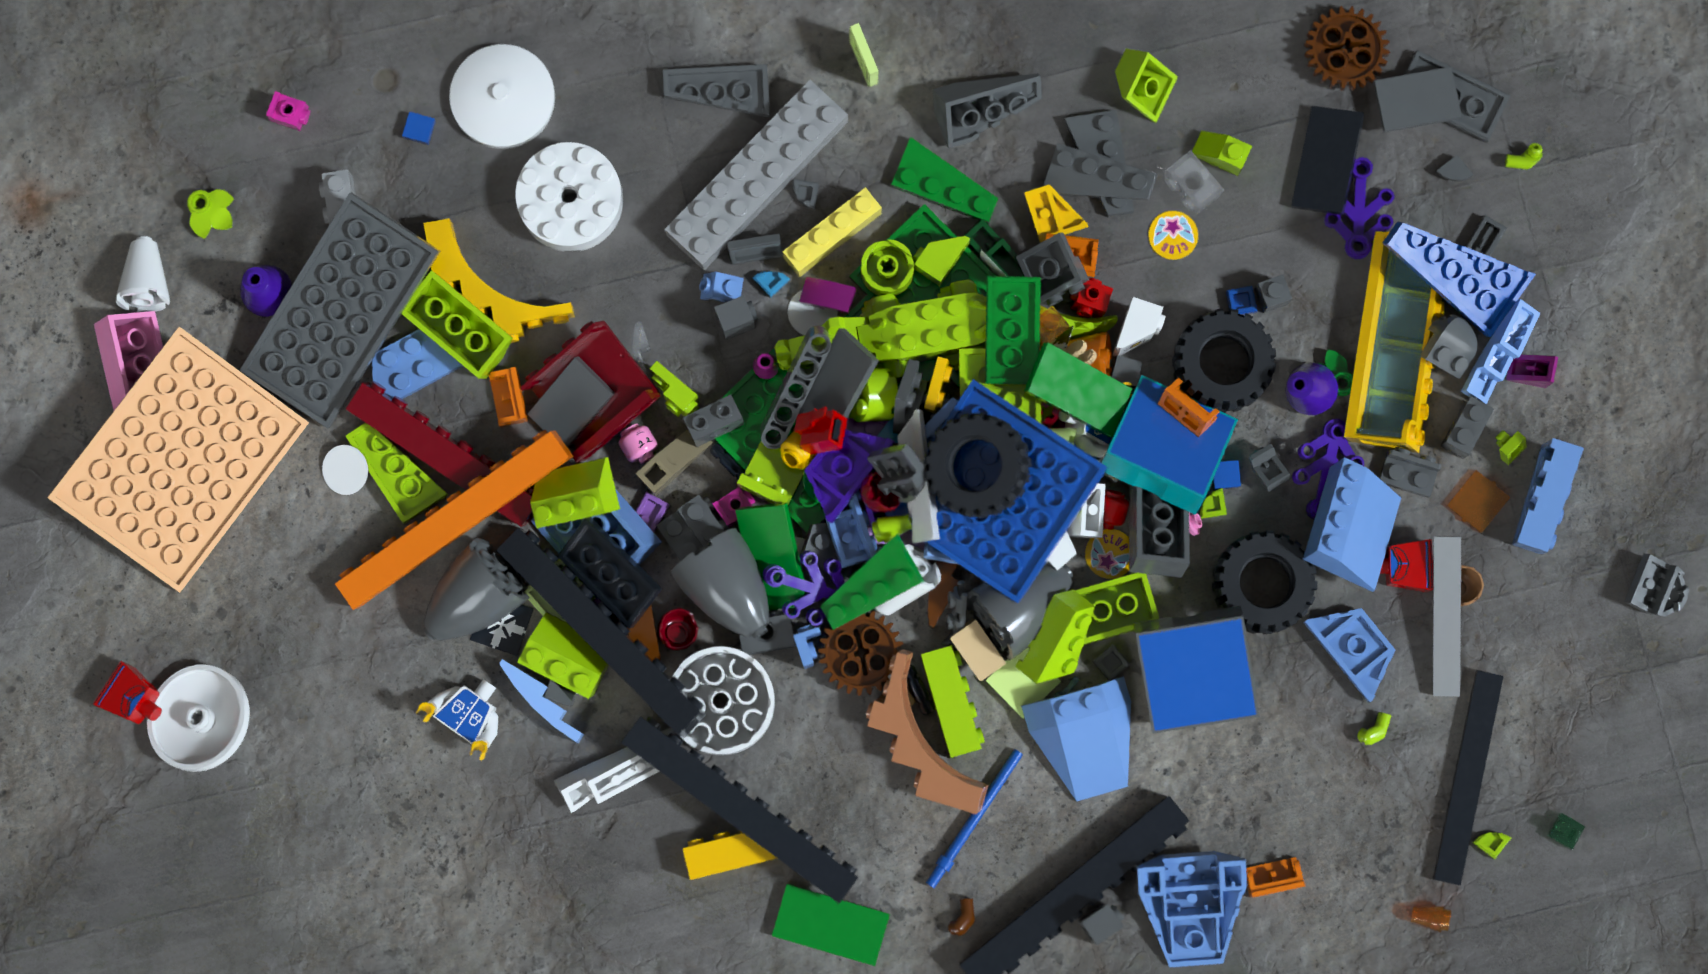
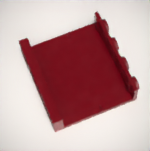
(616, 367)

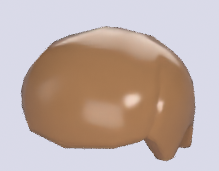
(1471, 585)

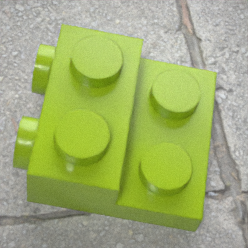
(678, 396)

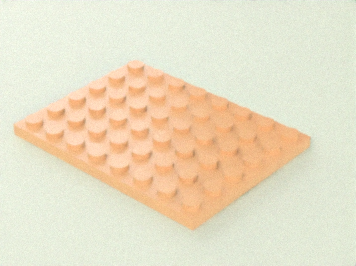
(178, 459)

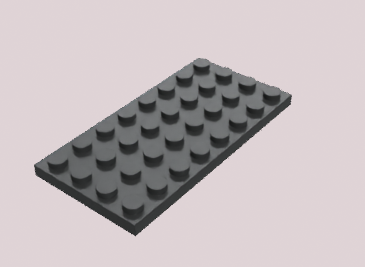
(339, 310)

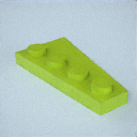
(396, 475)

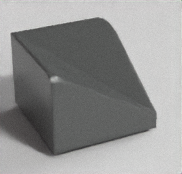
(560, 694)

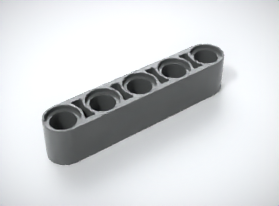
(798, 375)

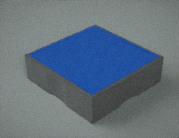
(1196, 669)

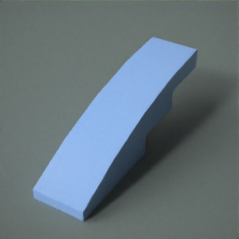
(1500, 351)
(534, 693)

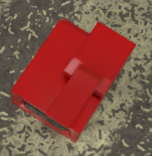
(821, 430)

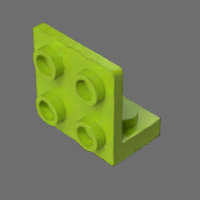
(770, 477)

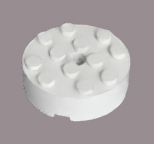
(566, 170)
(748, 693)

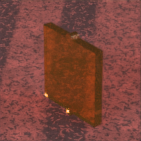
(1478, 501)

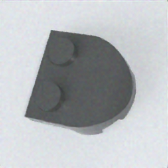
(1451, 345)
(900, 471)
(1657, 587)

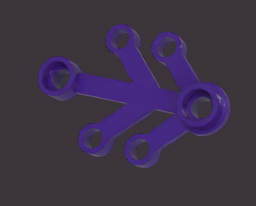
(1359, 214)
(1326, 461)
(816, 589)

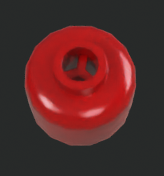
(1115, 509)

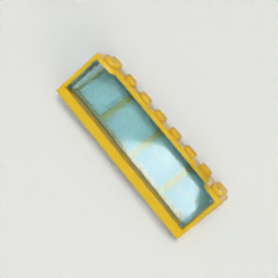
(1389, 373)

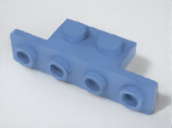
(851, 535)

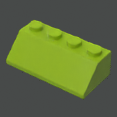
(457, 326)

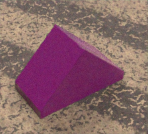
(1533, 370)

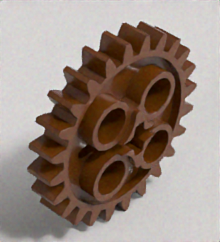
(1342, 26)
(836, 657)

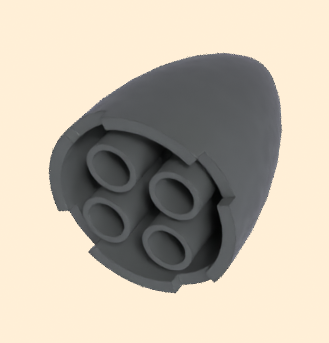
(726, 584)
(473, 593)
(1013, 624)

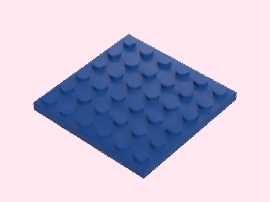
(1017, 543)

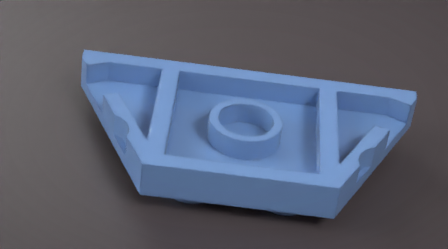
(411, 364)
(1355, 647)

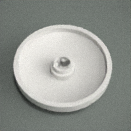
(502, 96)
(200, 718)

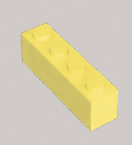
(832, 232)

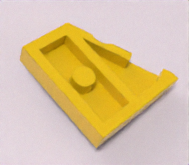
(1052, 213)
(941, 375)

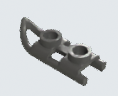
(956, 620)

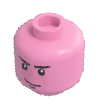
(638, 443)

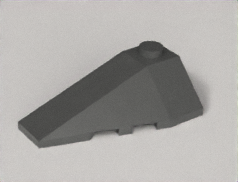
(976, 105)

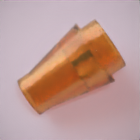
(1435, 917)

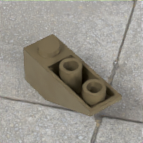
(670, 462)

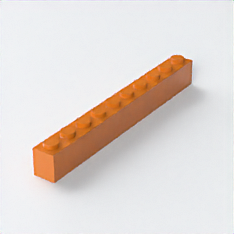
(454, 519)

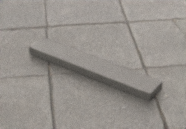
(1446, 615)

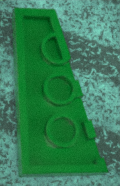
(937, 181)

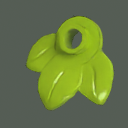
(212, 214)

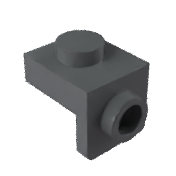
(1268, 467)

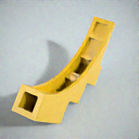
(505, 311)

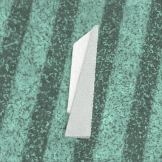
(924, 506)
(604, 777)

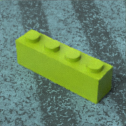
(951, 701)

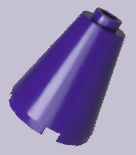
(264, 289)
(1311, 389)

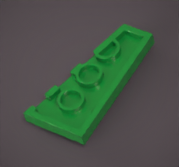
(876, 582)

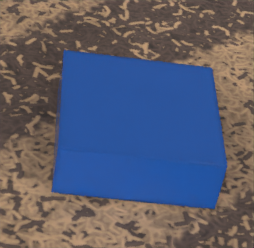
(418, 128)
(1242, 300)
(1227, 475)

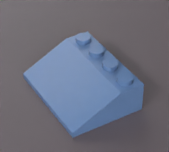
(1353, 524)
(621, 525)

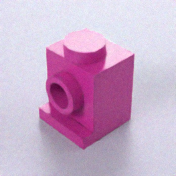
(294, 120)
(724, 509)

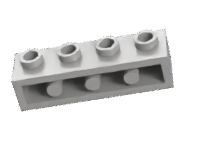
(335, 189)

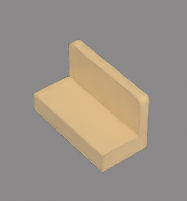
(977, 650)

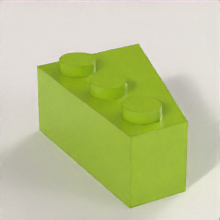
(1060, 638)

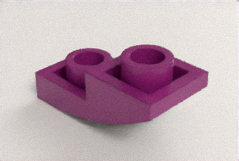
(827, 295)

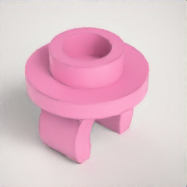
(1195, 524)

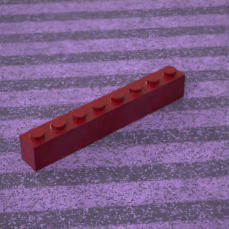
(430, 443)

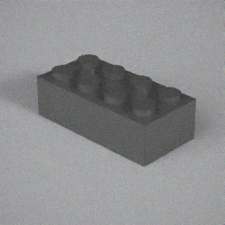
(1157, 535)

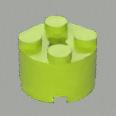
(887, 253)
(876, 398)

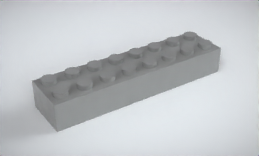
(757, 174)

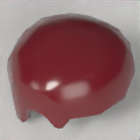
(874, 497)
(677, 629)

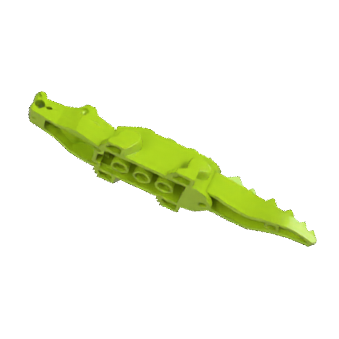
(923, 328)

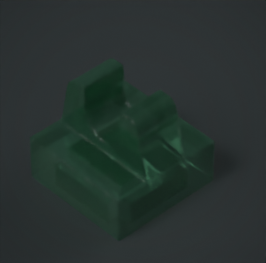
(1566, 831)

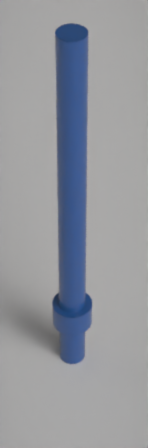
(945, 862)

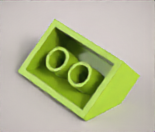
(574, 493)
(563, 656)

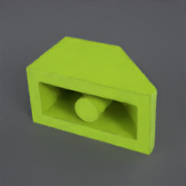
(1222, 151)
(939, 258)

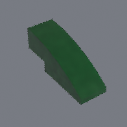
(997, 249)

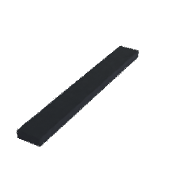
(1468, 777)

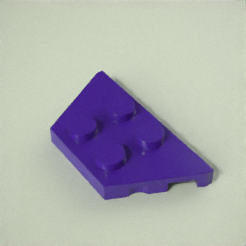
(840, 472)

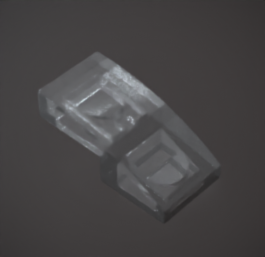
(640, 345)

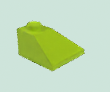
(1144, 82)

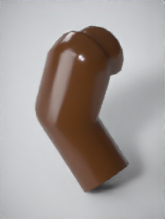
(965, 920)

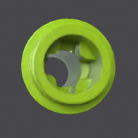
(887, 527)

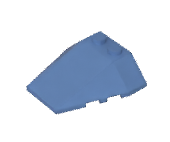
(1085, 736)
(1193, 903)

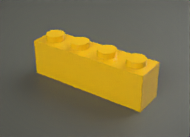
(723, 854)

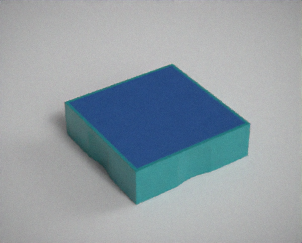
(1164, 455)

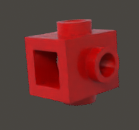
(1092, 299)

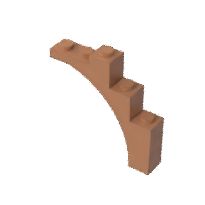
(937, 779)

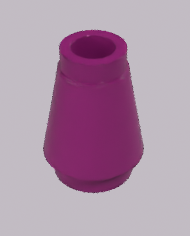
(768, 371)

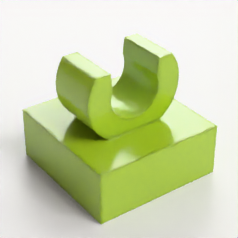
(1510, 446)

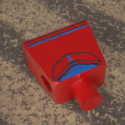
(1409, 566)
(129, 695)

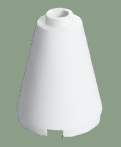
(143, 278)
(931, 579)

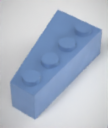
(1547, 496)

